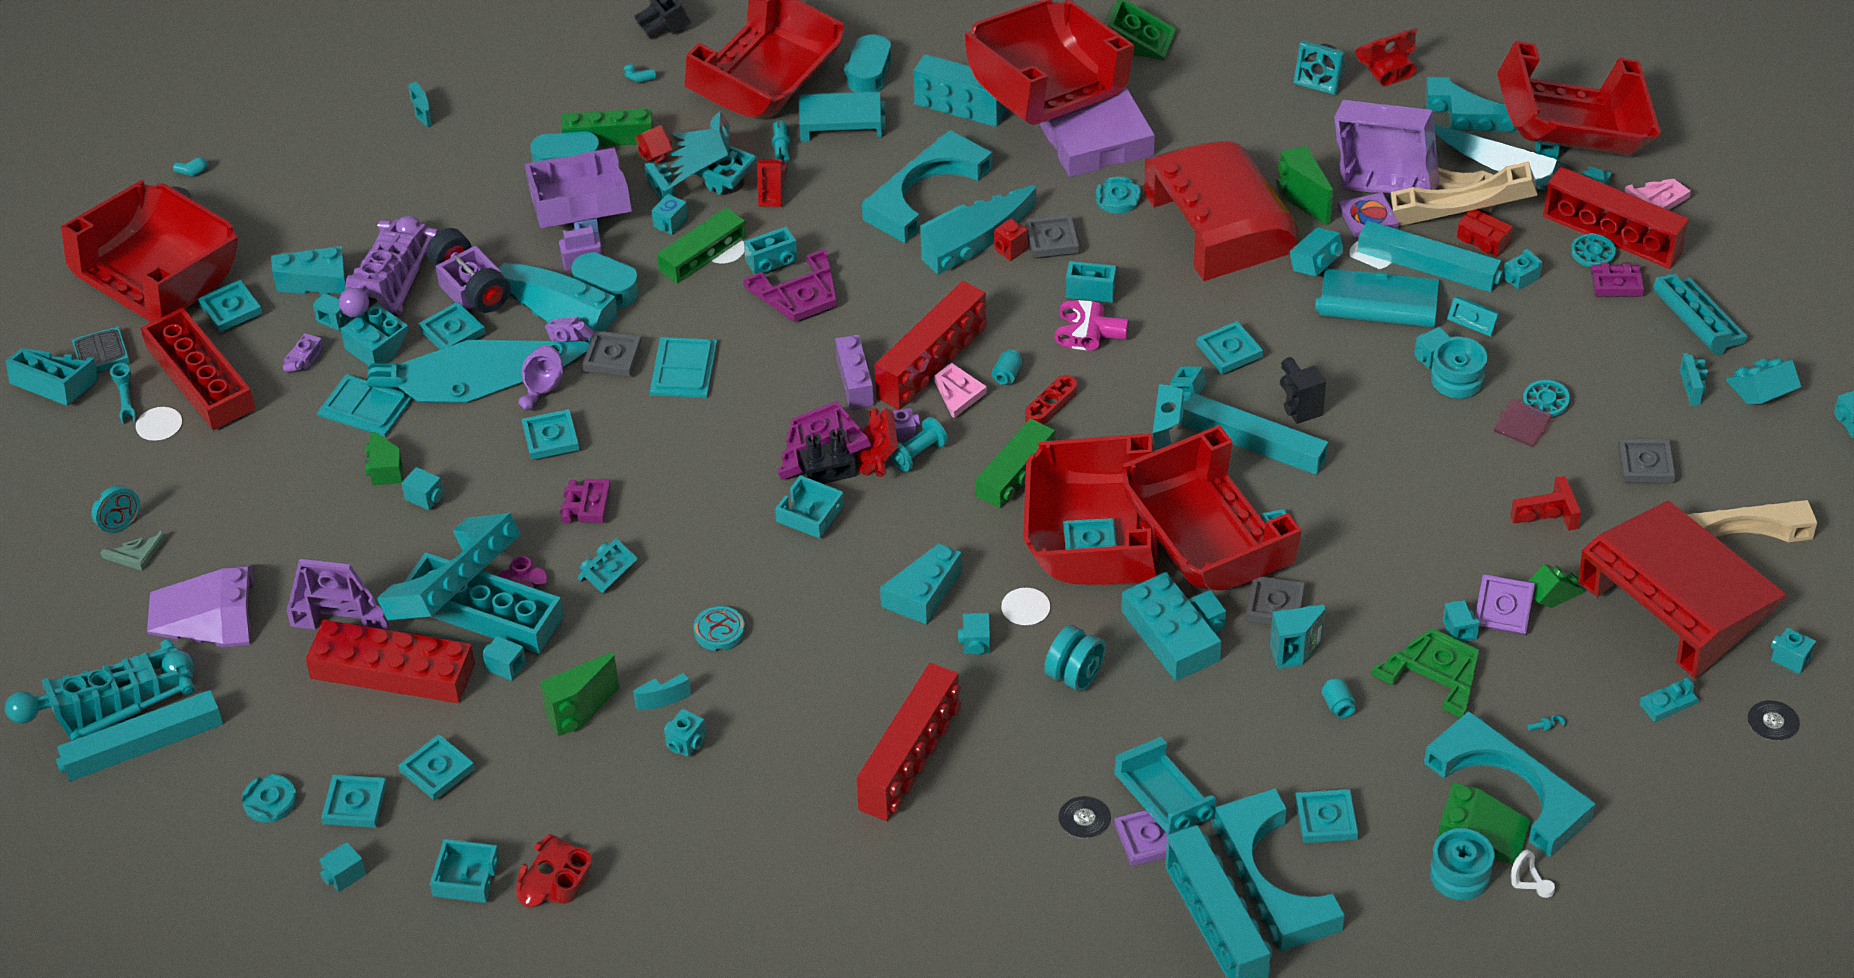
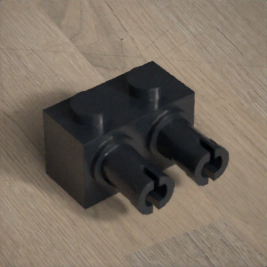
(667, 15)
(1304, 391)
(827, 461)

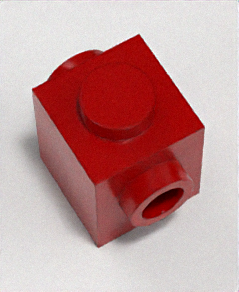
(654, 144)
(1010, 239)

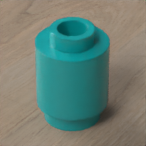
(1007, 367)
(1338, 698)

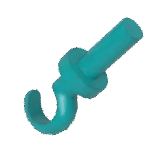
(1546, 723)

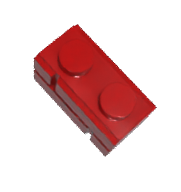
(1484, 232)

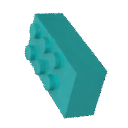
(955, 91)
(1171, 626)

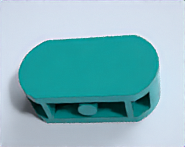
(868, 64)
(563, 145)
(607, 276)

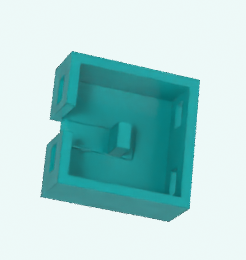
(813, 507)
(464, 870)

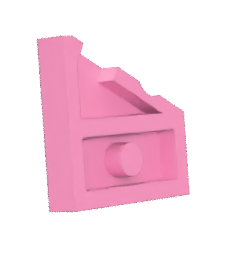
(1663, 194)
(958, 389)

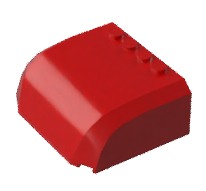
(766, 58)
(1048, 59)
(1603, 120)
(1226, 203)
(150, 249)
(1085, 483)
(1204, 516)

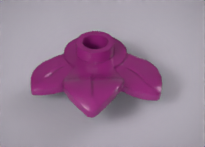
(524, 572)

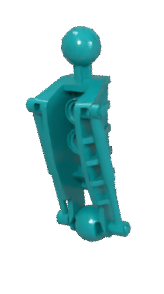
(109, 694)

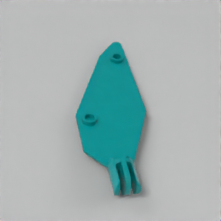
(466, 369)

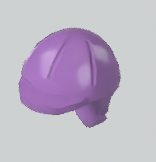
(540, 374)

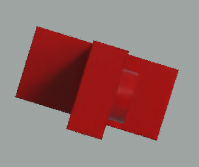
(770, 181)
(1551, 505)

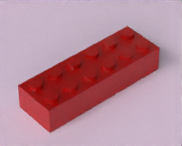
(1620, 217)
(930, 345)
(198, 368)
(390, 661)
(908, 742)

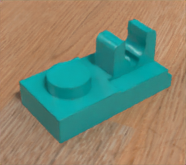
(659, 179)
(1473, 315)
(1693, 378)
(1669, 700)

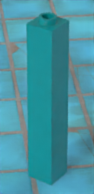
(1430, 256)
(1256, 433)
(138, 736)

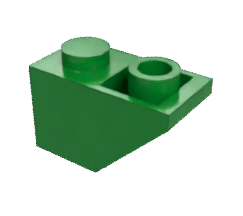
(384, 461)
(1554, 586)

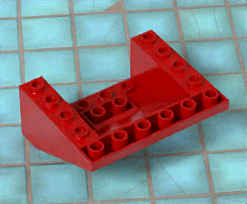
(1683, 580)

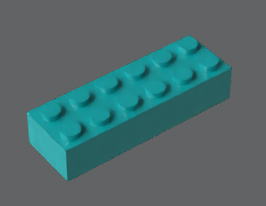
(498, 607)
(1215, 905)

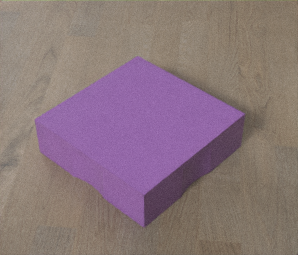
(1100, 135)
(1386, 147)
(577, 188)

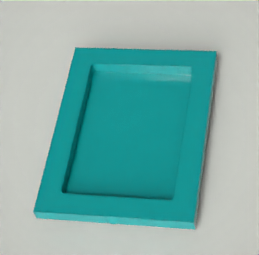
(683, 367)
(364, 406)

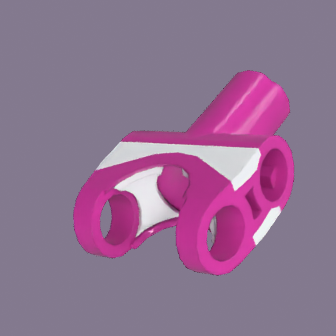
(1088, 325)

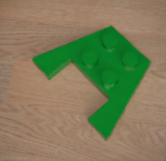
(1440, 660)

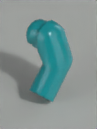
(638, 76)
(192, 168)

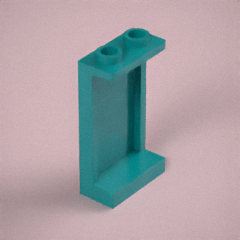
(841, 112)
(1162, 787)

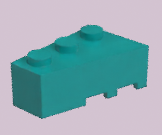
(310, 271)
(51, 376)
(923, 584)

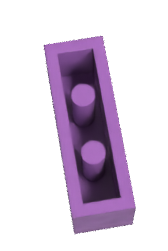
(854, 372)

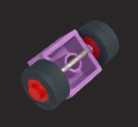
(467, 272)

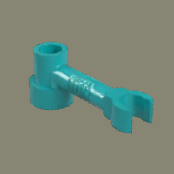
(122, 377)

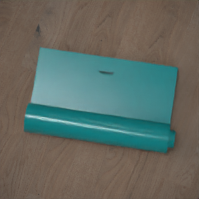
(1378, 298)

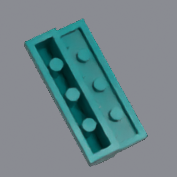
(1699, 313)

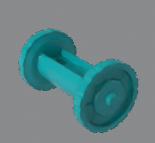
(932, 434)

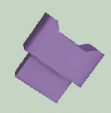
(578, 243)

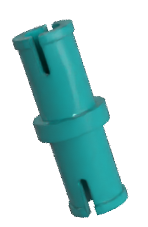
(781, 141)

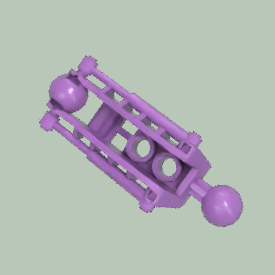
(388, 267)

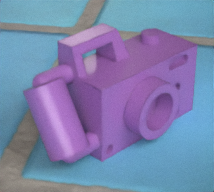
(568, 329)
(303, 353)

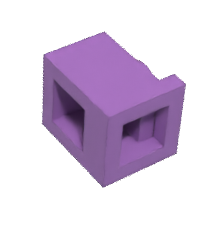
(905, 424)

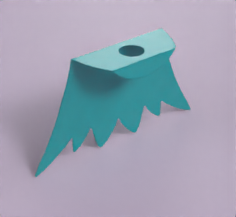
(701, 147)
(1166, 415)

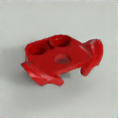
(1392, 64)
(535, 887)

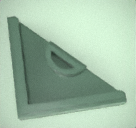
(135, 552)

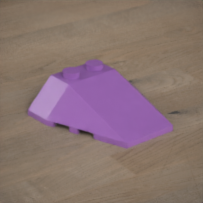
(331, 590)
(205, 608)

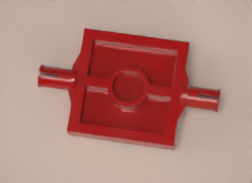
(883, 442)

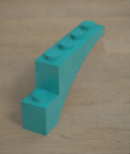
(1466, 109)

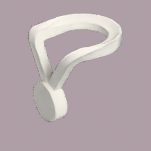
(1544, 887)

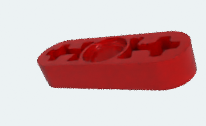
(1053, 391)

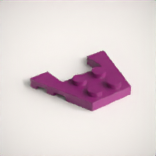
(799, 296)
(820, 422)

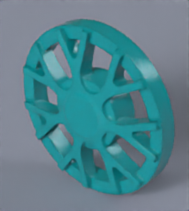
(1592, 250)
(1547, 398)

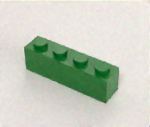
(610, 127)
(701, 245)
(1008, 469)

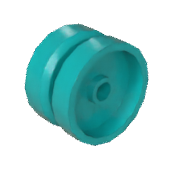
(1458, 367)
(1075, 658)
(1461, 864)

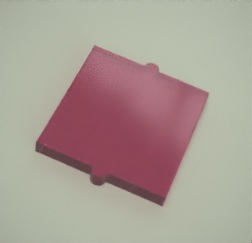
(1522, 423)

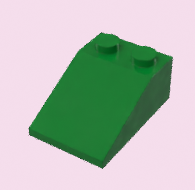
(1145, 31)
(1305, 183)
(579, 693)
(1480, 812)

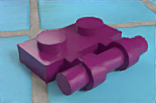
(1617, 280)
(593, 501)

